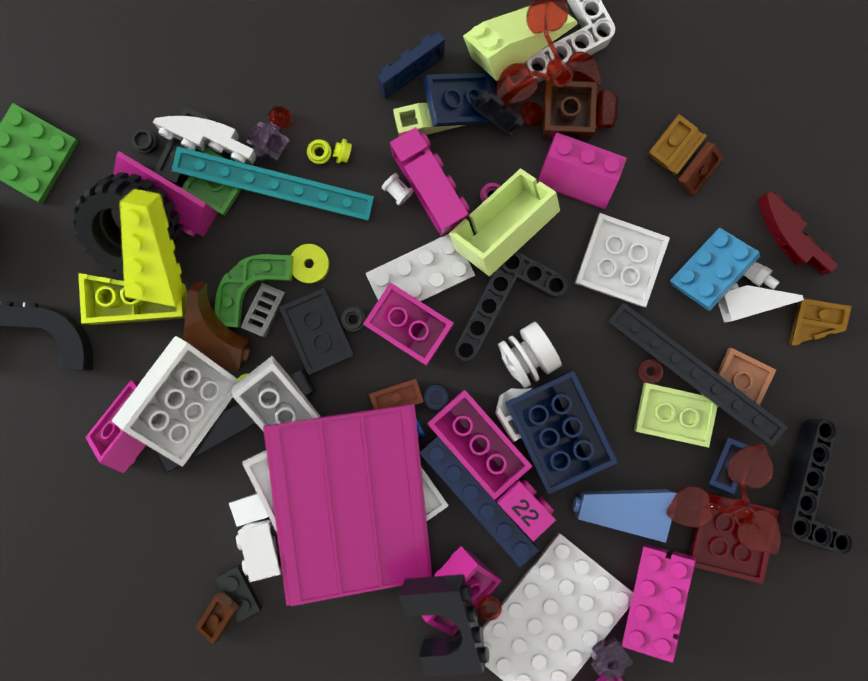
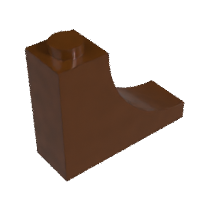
(209, 334)

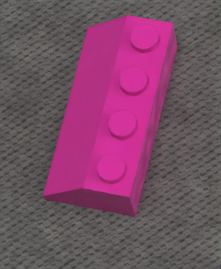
(193, 213)
(479, 444)

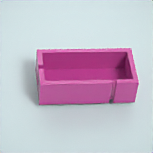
(428, 180)
(659, 602)

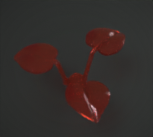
(518, 83)
(756, 529)

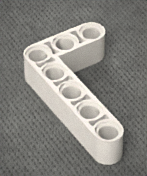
(586, 35)

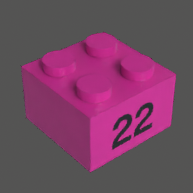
(525, 509)

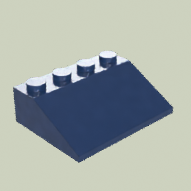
(561, 432)

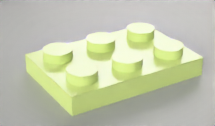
(675, 415)

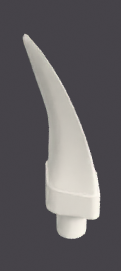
(761, 274)

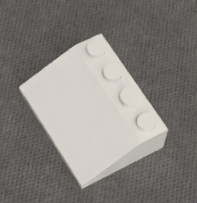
(177, 401)

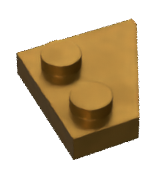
(817, 319)

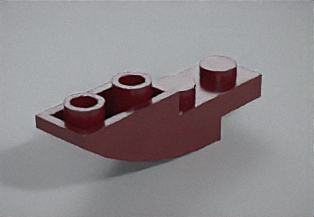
(786, 229)

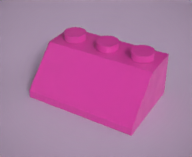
(581, 170)
(109, 442)
(476, 574)

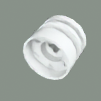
(530, 354)

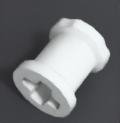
(397, 189)

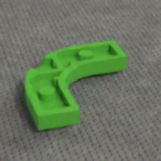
(245, 274)

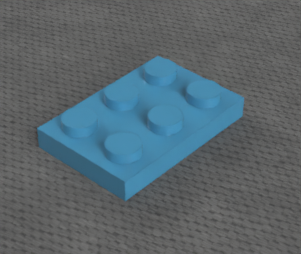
(715, 268)

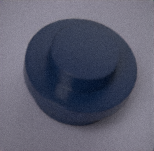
(436, 397)

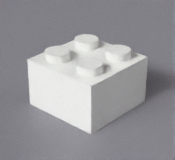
(260, 549)

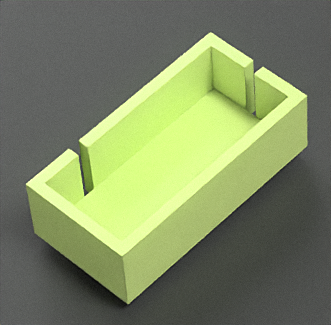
(505, 221)

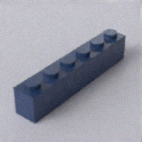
(479, 501)

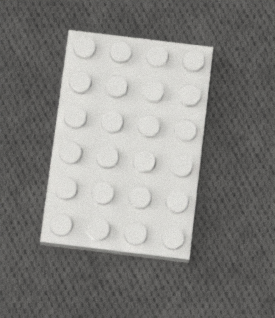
(554, 616)

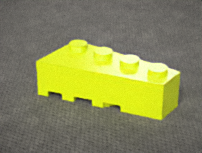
(148, 251)
(105, 303)

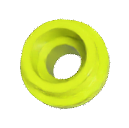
(319, 144)
(342, 151)

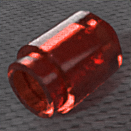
(606, 109)

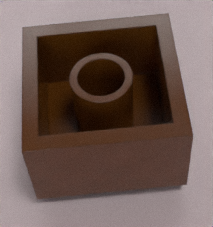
(569, 110)

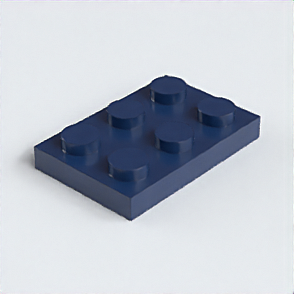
(411, 64)
(453, 95)

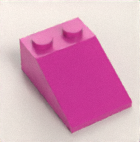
(408, 324)

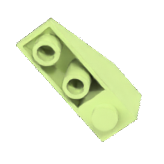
(416, 116)

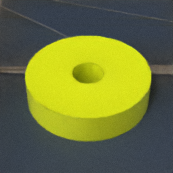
(319, 269)

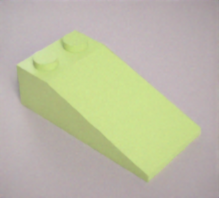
(508, 41)

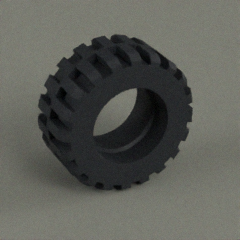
(95, 219)

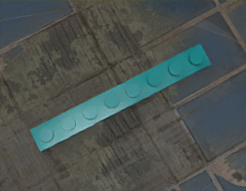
(272, 183)

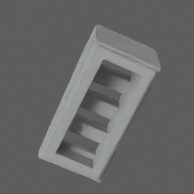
(251, 314)

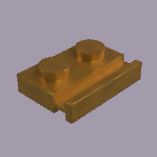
(676, 144)

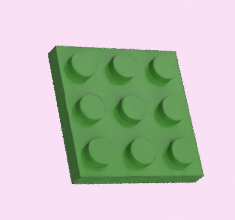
(32, 153)

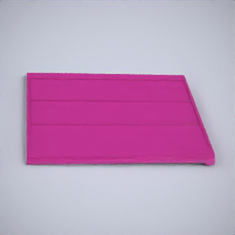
(348, 503)

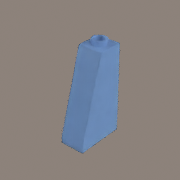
(627, 510)

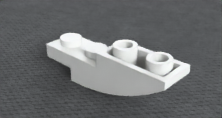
(200, 132)

